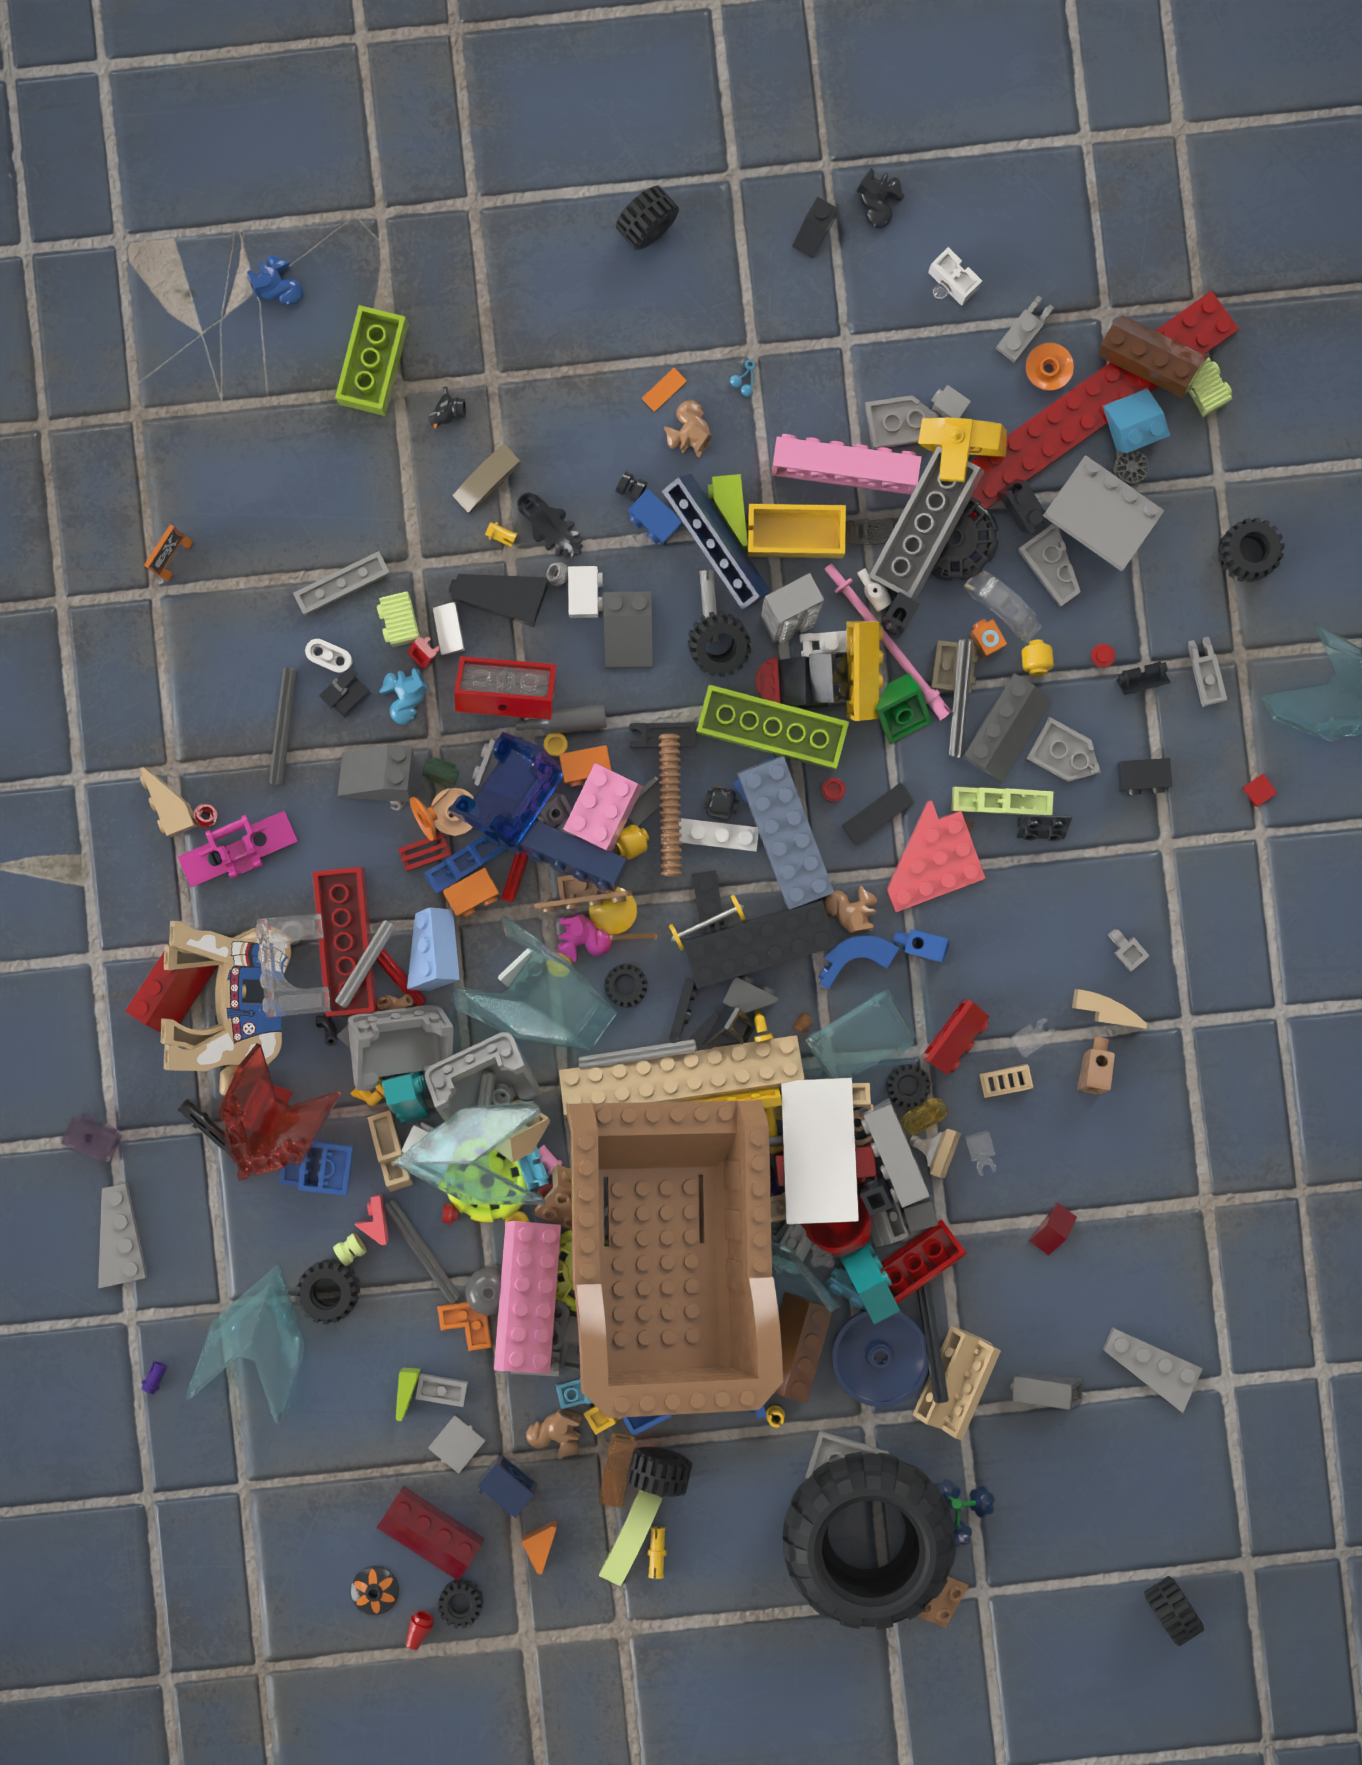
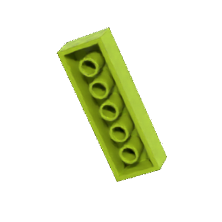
(772, 727)

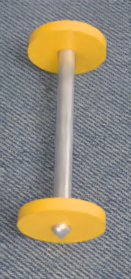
(738, 908)

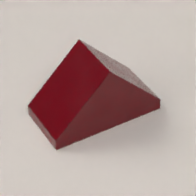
(1053, 1229)

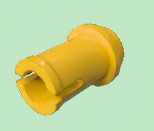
(500, 534)
(775, 1410)

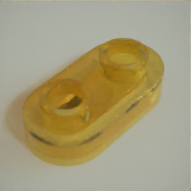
(924, 1116)

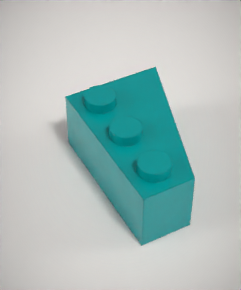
(407, 1096)

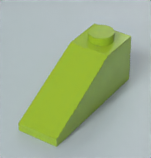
(728, 501)

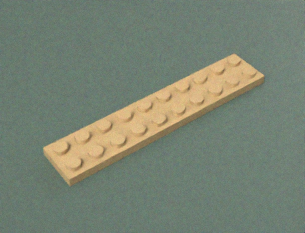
(687, 1076)

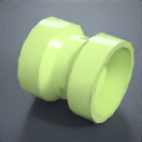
(350, 1249)

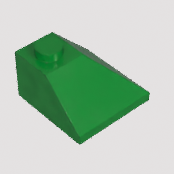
(902, 708)

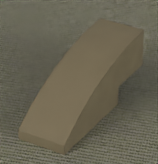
(487, 478)

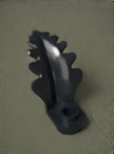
(549, 525)

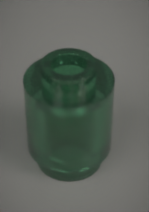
(440, 772)

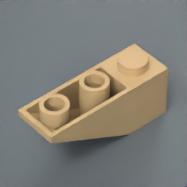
(173, 810)

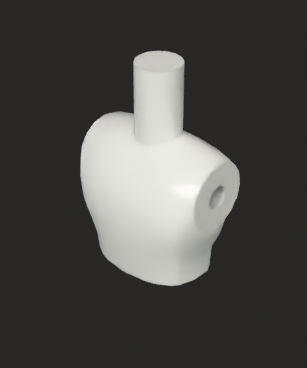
(880, 597)

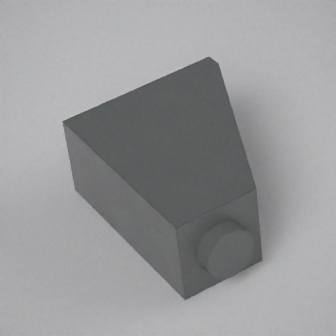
(1047, 1390)

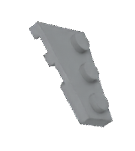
(1050, 563)

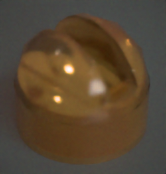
(803, 1022)

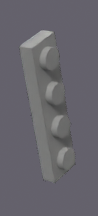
(341, 583)

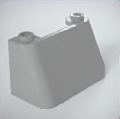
(397, 1042)
(457, 1079)

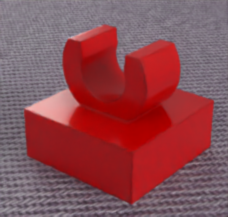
(422, 652)

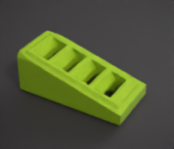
(406, 1384)

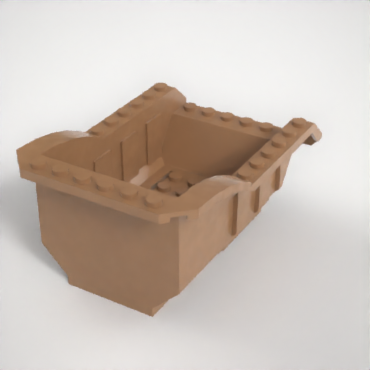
(685, 1290)

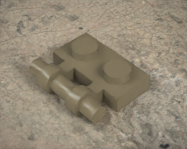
(946, 664)

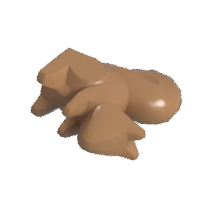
(694, 432)
(851, 915)
(558, 1428)

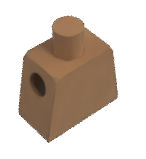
(1096, 1078)

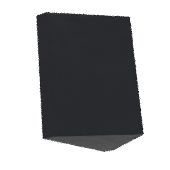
(796, 683)

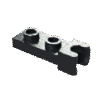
(651, 731)

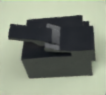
(345, 693)

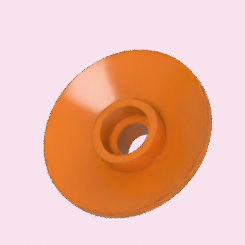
(1054, 356)
(424, 817)

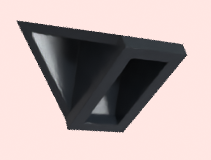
(730, 1028)

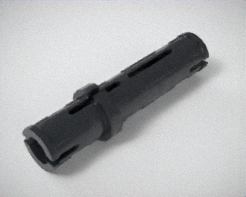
(201, 1121)

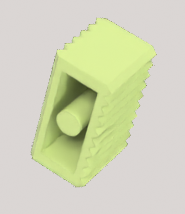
(1209, 390)
(399, 619)

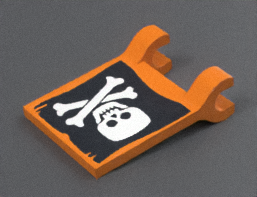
(165, 550)

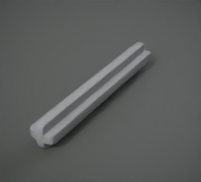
(365, 963)

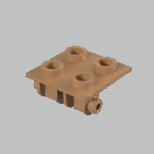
(943, 1607)

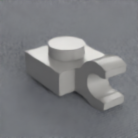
(1129, 951)

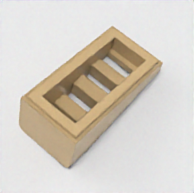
(1024, 1068)

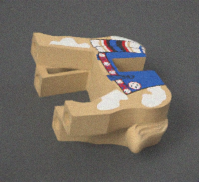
(239, 1023)

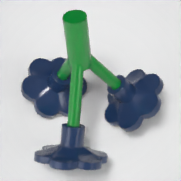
(980, 1502)

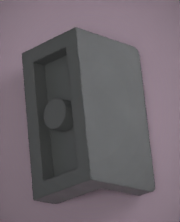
(647, 802)

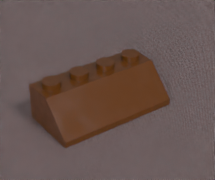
(1151, 356)
(802, 1339)

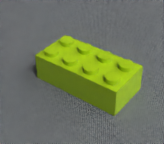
(372, 360)

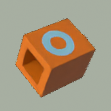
(987, 637)

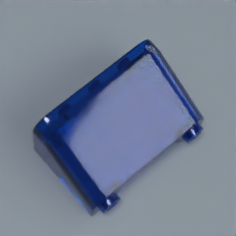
(511, 792)

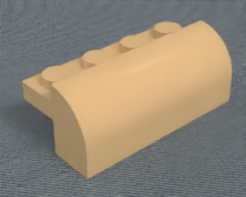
(967, 1368)

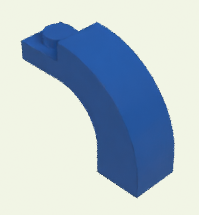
(868, 947)

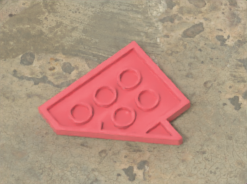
(935, 860)

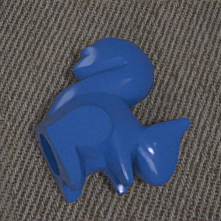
(271, 286)

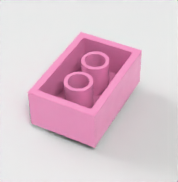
(603, 807)

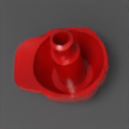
(841, 1237)

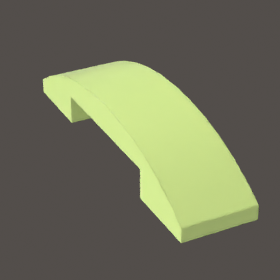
(631, 1537)

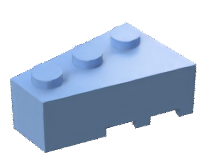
(433, 950)

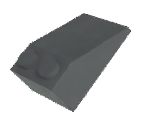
(628, 629)
(377, 773)

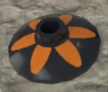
(383, 1582)

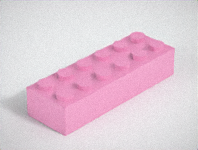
(846, 465)
(527, 1297)

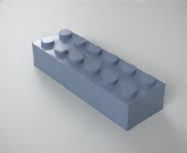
(785, 832)

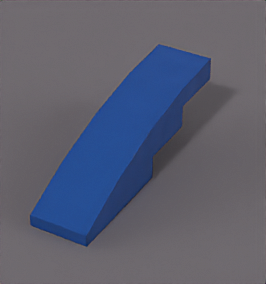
(463, 863)

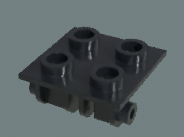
(1043, 827)

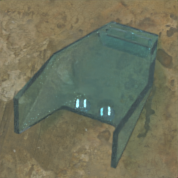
(544, 1002)

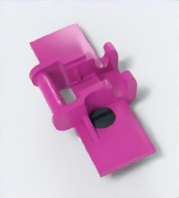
(241, 856)

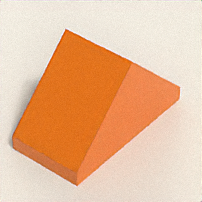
(538, 1544)

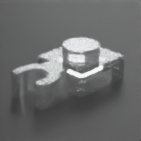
(1028, 1039)
(980, 1149)

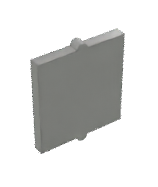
(456, 1444)

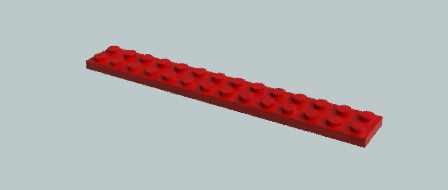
(1081, 409)

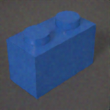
(655, 518)

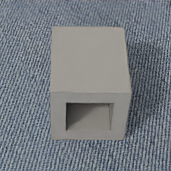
(949, 403)

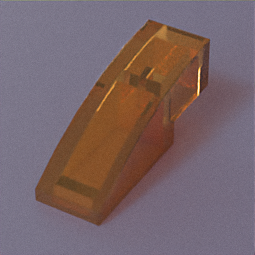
(616, 1470)

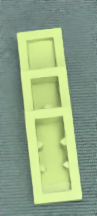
(1002, 801)

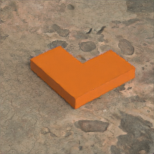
(476, 1325)

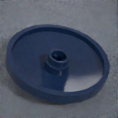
(880, 1361)

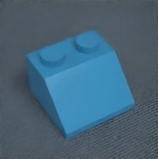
(1135, 421)

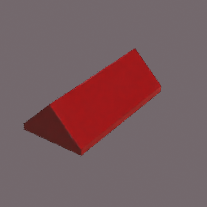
(921, 1260)

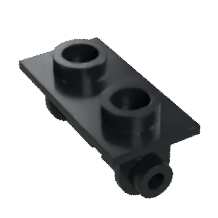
(1134, 680)

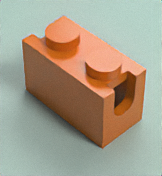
(578, 764)
(472, 892)

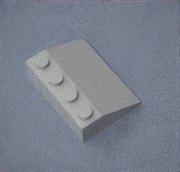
(1103, 513)
(896, 1154)

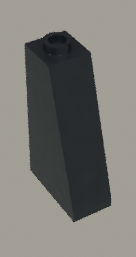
(506, 596)

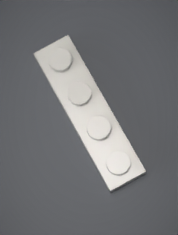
(718, 835)

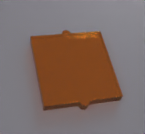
(633, 936)

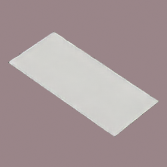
(819, 1151)

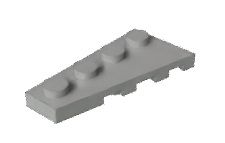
(120, 1245)
(1160, 1370)

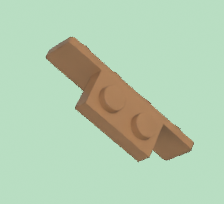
(575, 892)

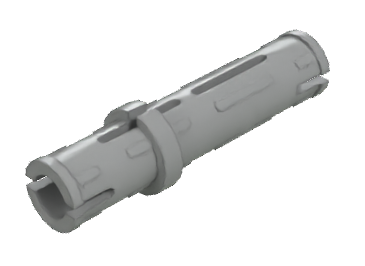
(708, 597)

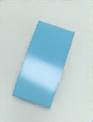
(570, 1394)

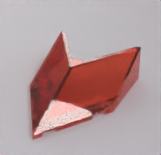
(261, 1128)

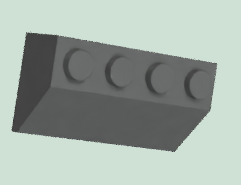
(1007, 728)

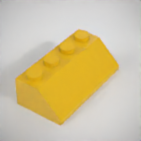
(863, 669)

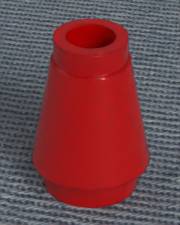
(419, 1627)

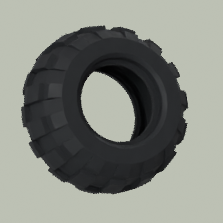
(879, 1594)

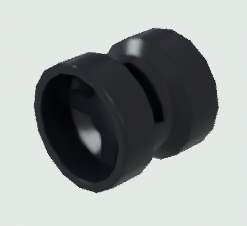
(627, 483)

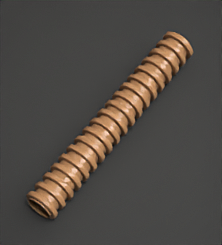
(670, 805)

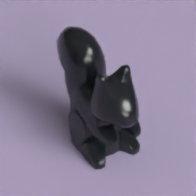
(873, 197)

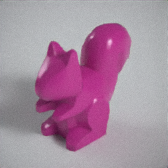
(582, 931)

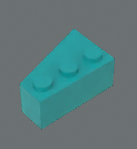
(870, 1282)

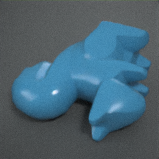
(409, 692)

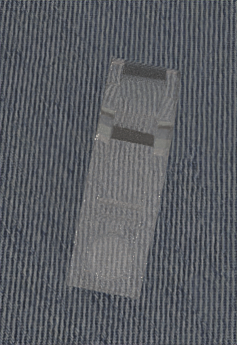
(1005, 603)

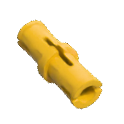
(657, 1552)

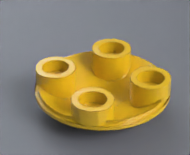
(614, 917)

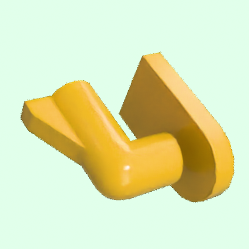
(760, 1025)
(369, 1097)

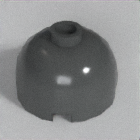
(484, 1291)

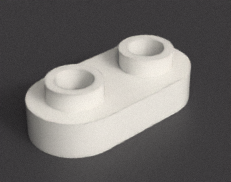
(329, 656)

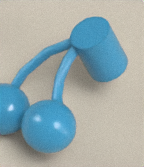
(736, 380)

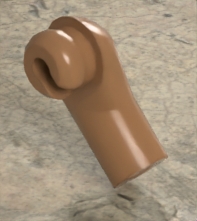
(389, 1002)

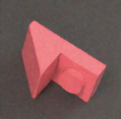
(377, 1227)

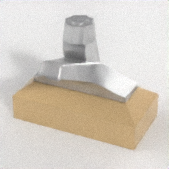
(938, 1150)

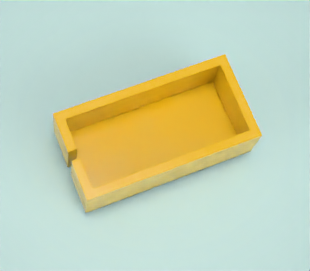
(796, 531)

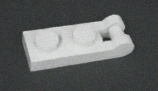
(827, 642)

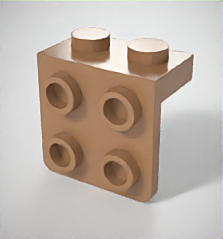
(559, 1200)

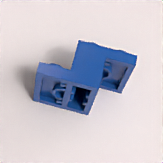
(322, 1170)

